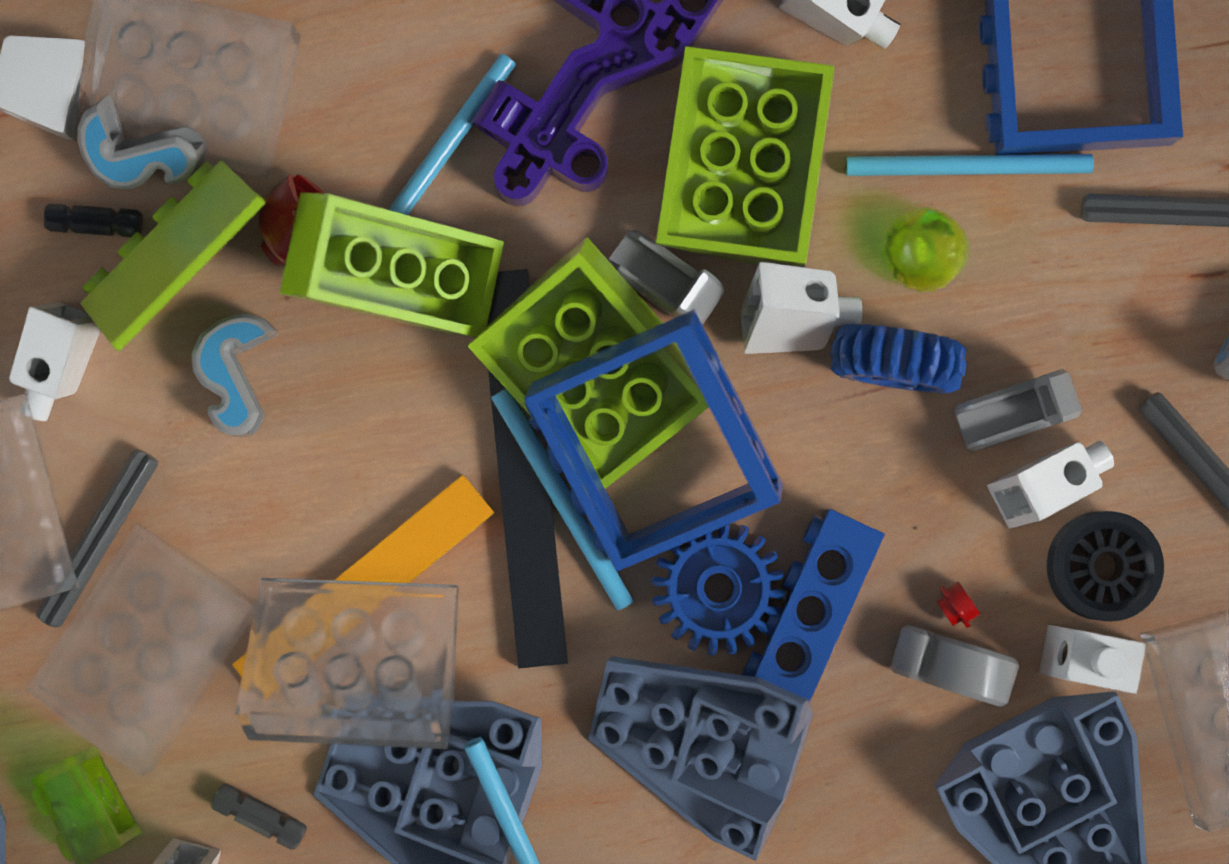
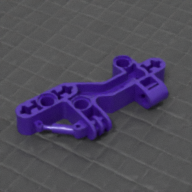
(551, 127)

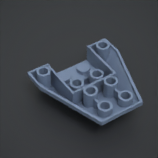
(704, 744)
(1051, 786)
(429, 800)

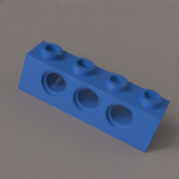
(857, 548)

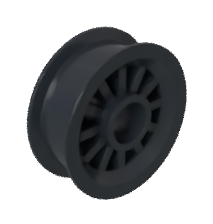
(1147, 553)

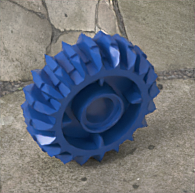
(898, 358)
(719, 619)

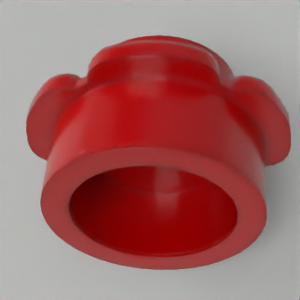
(957, 605)

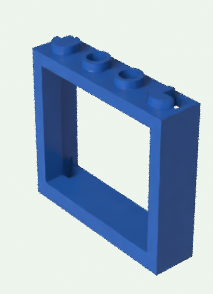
(1161, 78)
(587, 490)

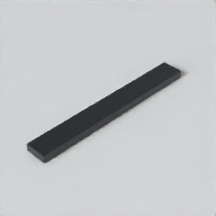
(527, 524)

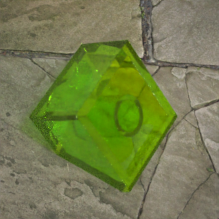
(85, 807)

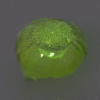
(925, 249)

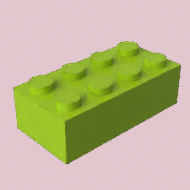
(391, 265)

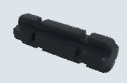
(92, 220)

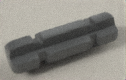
(258, 816)

